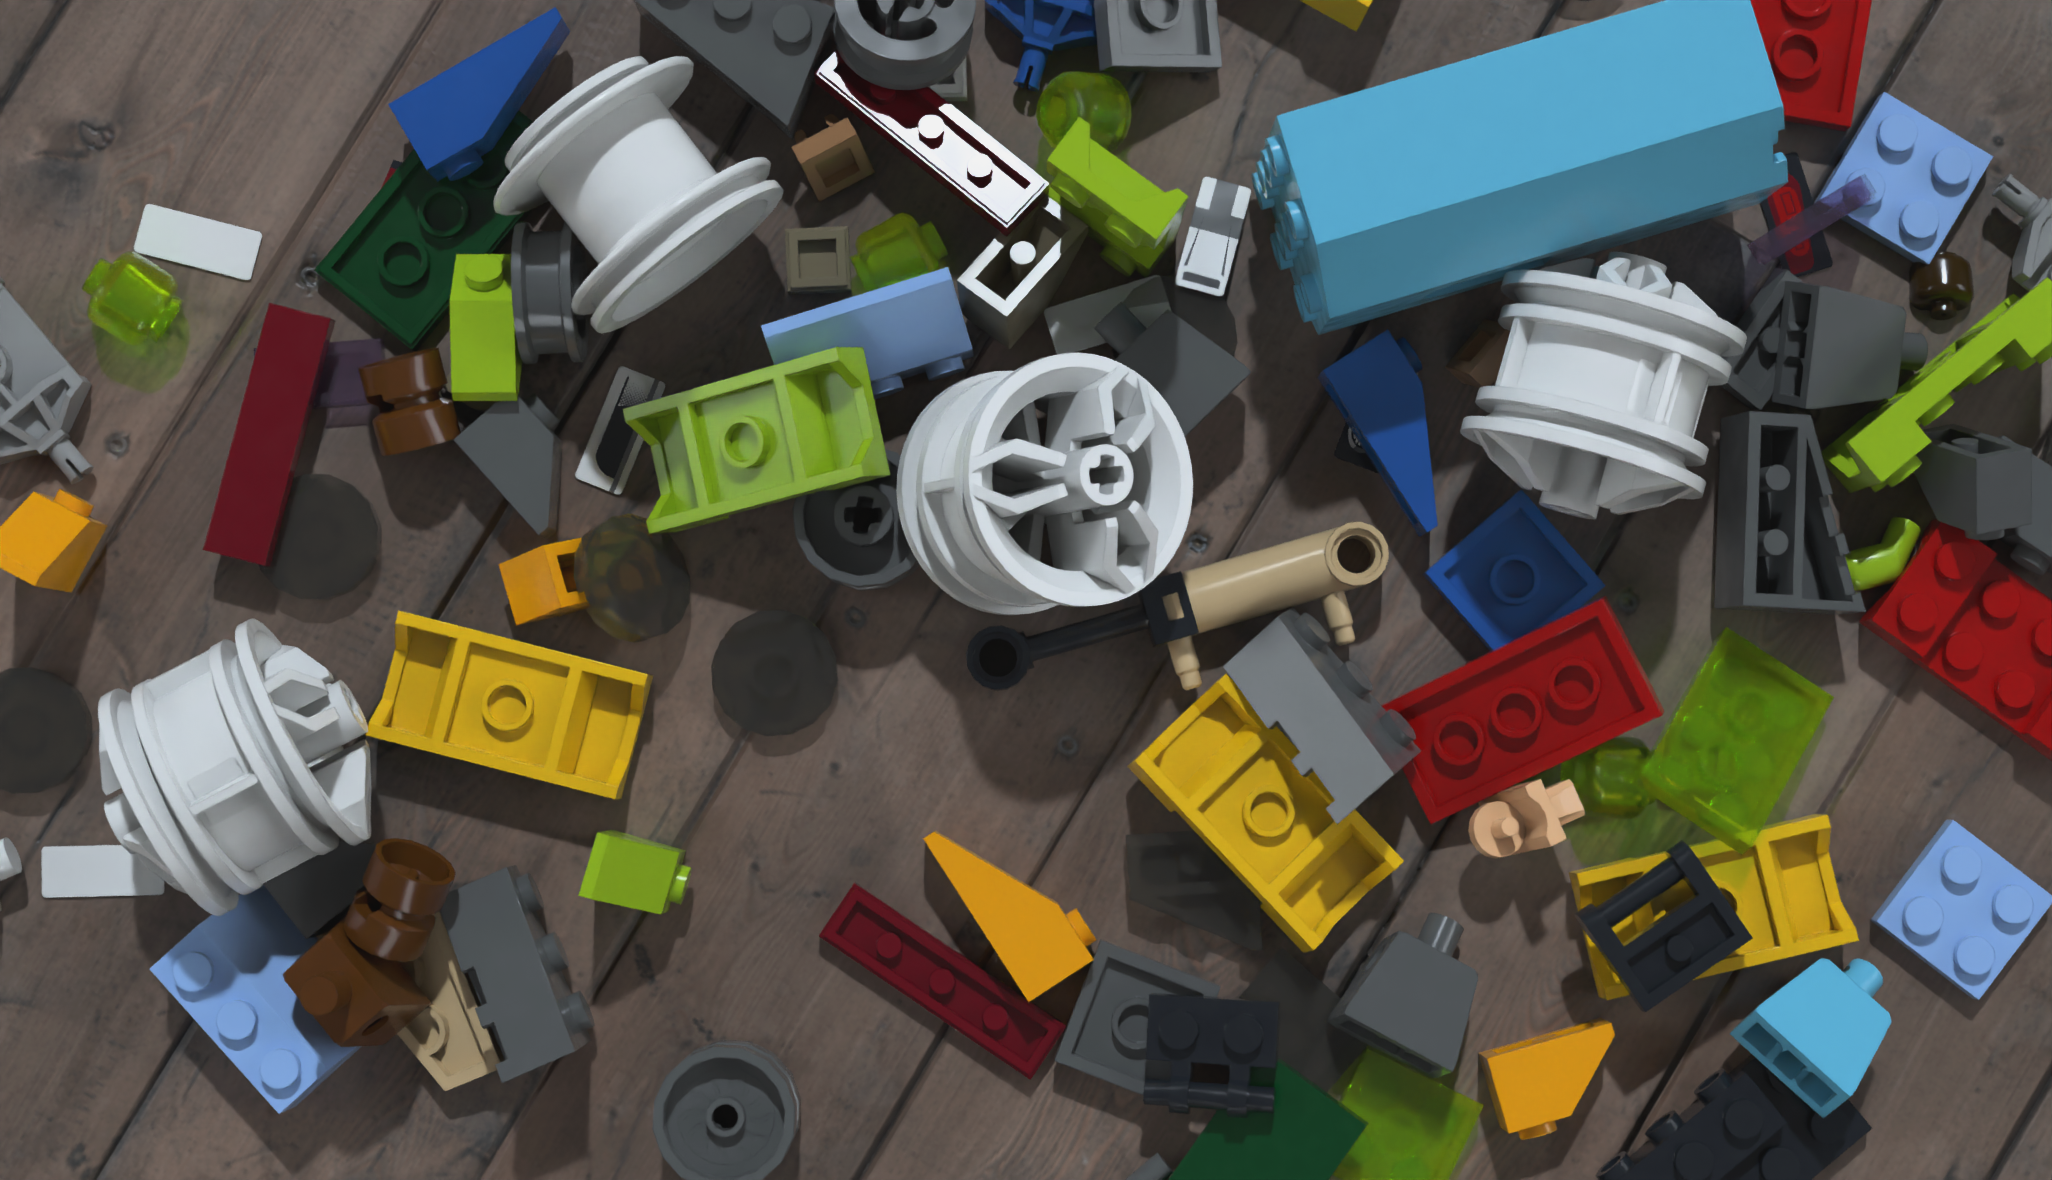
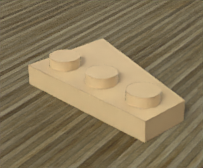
(448, 1032)

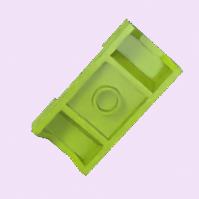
(1118, 204)
(761, 438)
(1885, 440)

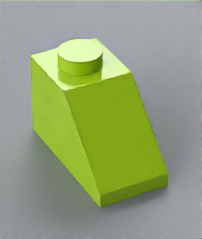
(482, 330)
(635, 873)

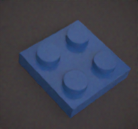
(1513, 574)

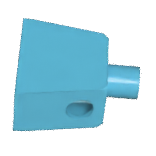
(1819, 1031)

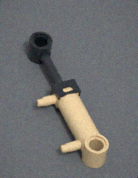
(1208, 599)

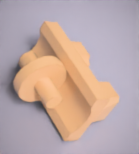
(1524, 818)

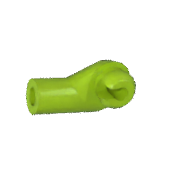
(1885, 561)

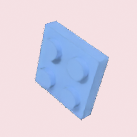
(1918, 175)
(1962, 909)

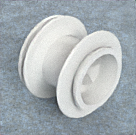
(634, 188)

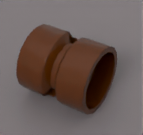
(409, 401)
(398, 899)

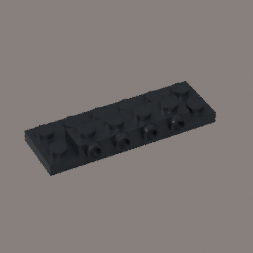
(1741, 1130)

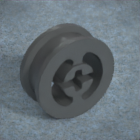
(927, 46)
(544, 279)

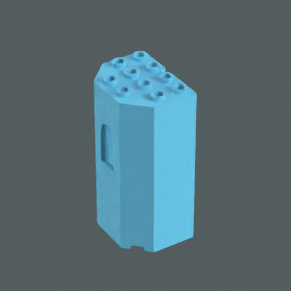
(1521, 158)

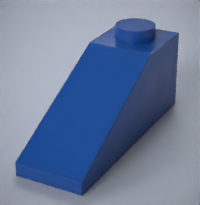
(472, 103)
(1386, 412)

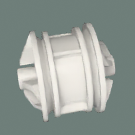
(1603, 385)
(1105, 485)
(235, 767)

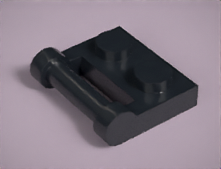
(1676, 944)

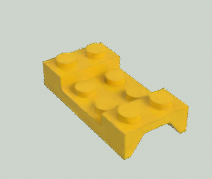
(511, 705)
(1262, 816)
(1777, 889)

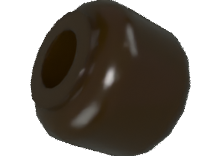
(1941, 285)

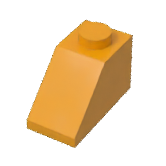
(50, 540)
(543, 582)
(1544, 1076)

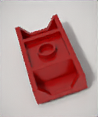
(1974, 630)

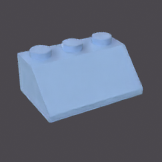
(901, 327)
(235, 990)

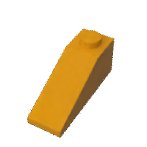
(1022, 924)

